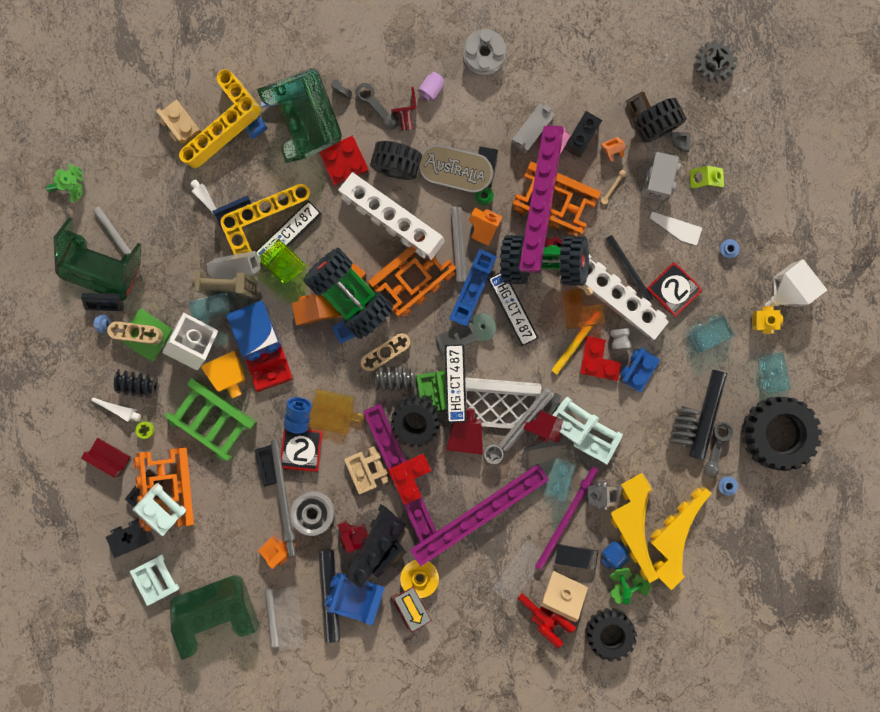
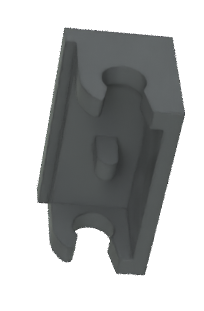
(458, 335)

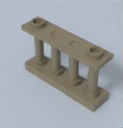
(241, 284)

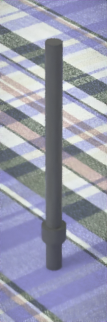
(288, 535)

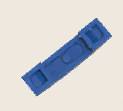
(473, 287)

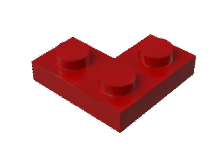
(593, 361)
(404, 476)

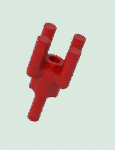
(547, 621)

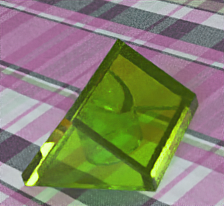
(282, 261)

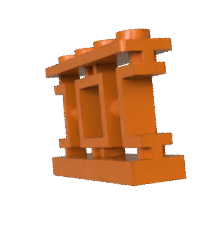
(561, 184)
(401, 262)
(181, 486)

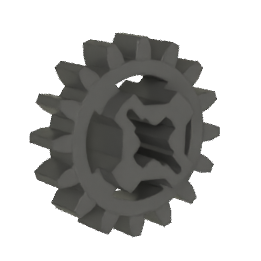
(720, 54)

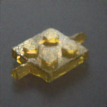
(333, 411)

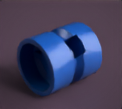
(297, 415)

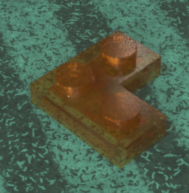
(577, 315)

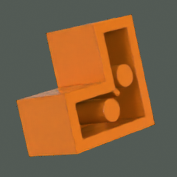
(313, 309)

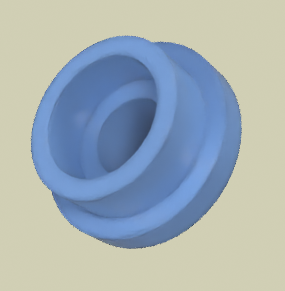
(725, 253)
(101, 324)
(722, 486)

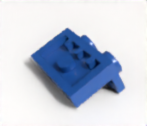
(639, 370)

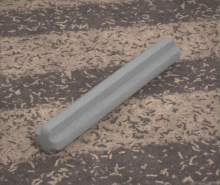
(458, 240)
(529, 416)

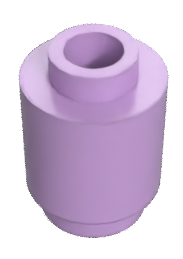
(431, 86)

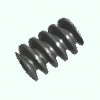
(395, 379)
(685, 426)

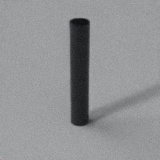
(708, 414)
(327, 571)

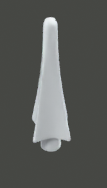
(202, 193)
(126, 413)

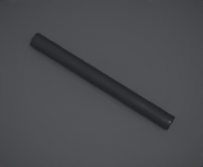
(629, 268)

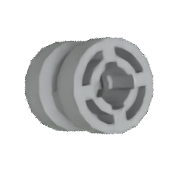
(620, 338)
(494, 456)

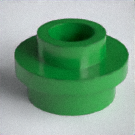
(486, 201)

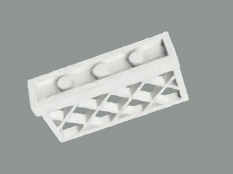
(501, 387)

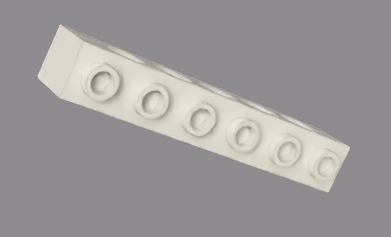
(355, 185)
(657, 318)

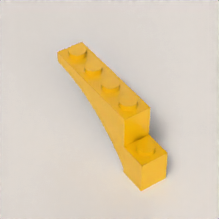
(631, 522)
(672, 537)

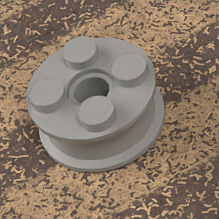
(486, 40)
(308, 525)

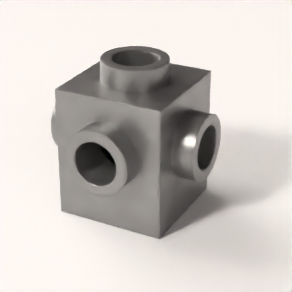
(603, 495)

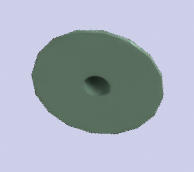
(484, 326)

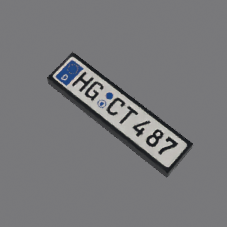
(294, 226)
(513, 310)
(455, 383)

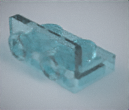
(774, 373)
(560, 479)

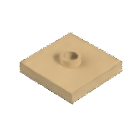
(564, 596)

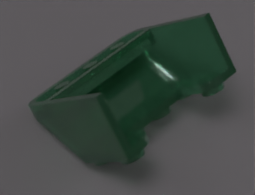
(305, 112)
(210, 607)

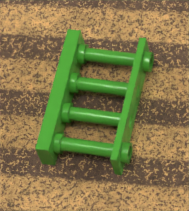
(212, 400)

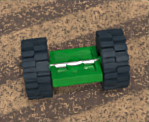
(570, 259)
(348, 293)

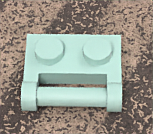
(571, 427)
(597, 447)
(154, 515)
(148, 582)

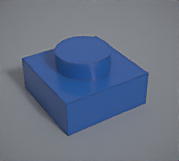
(256, 127)
(342, 332)

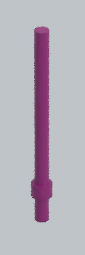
(567, 517)

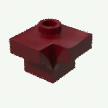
(546, 427)
(352, 535)

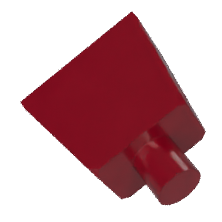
(466, 436)

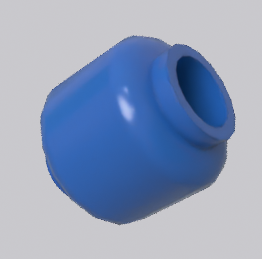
(615, 555)

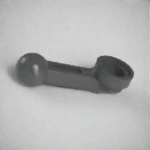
(389, 120)
(711, 467)

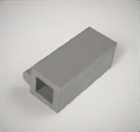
(533, 128)
(228, 266)

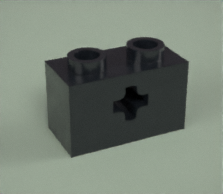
(583, 134)
(121, 545)

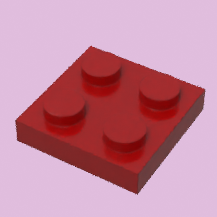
(343, 159)

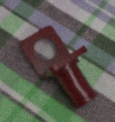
(405, 113)

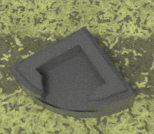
(337, 87)
(681, 141)

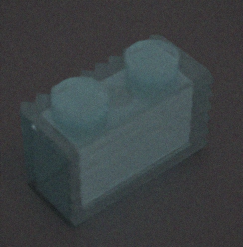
(211, 306)
(710, 334)

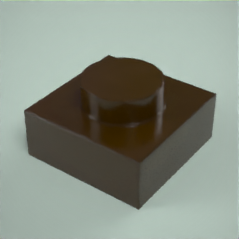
(638, 104)

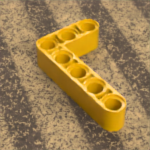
(224, 122)
(257, 215)

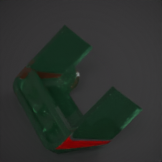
(92, 269)

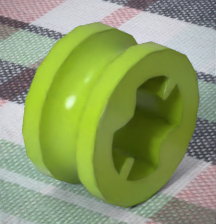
(140, 426)

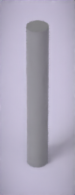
(111, 230)
(271, 617)

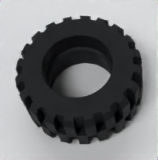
(806, 433)

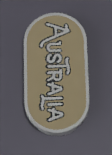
(456, 168)

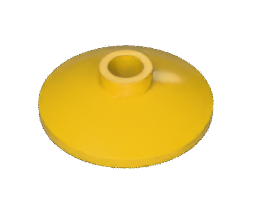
(424, 587)

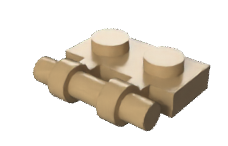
(361, 473)

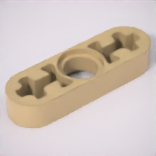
(143, 329)
(376, 364)

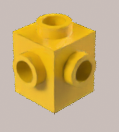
(767, 320)

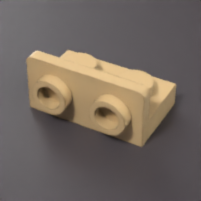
(178, 121)

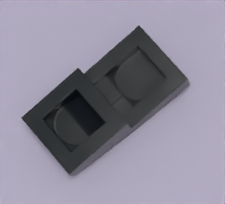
(576, 556)

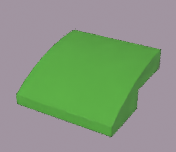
(148, 350)
(433, 387)

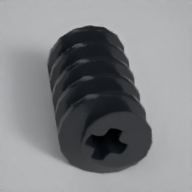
(135, 386)

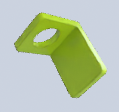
(711, 177)

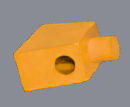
(226, 373)

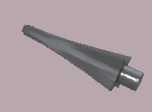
(551, 407)
(563, 441)

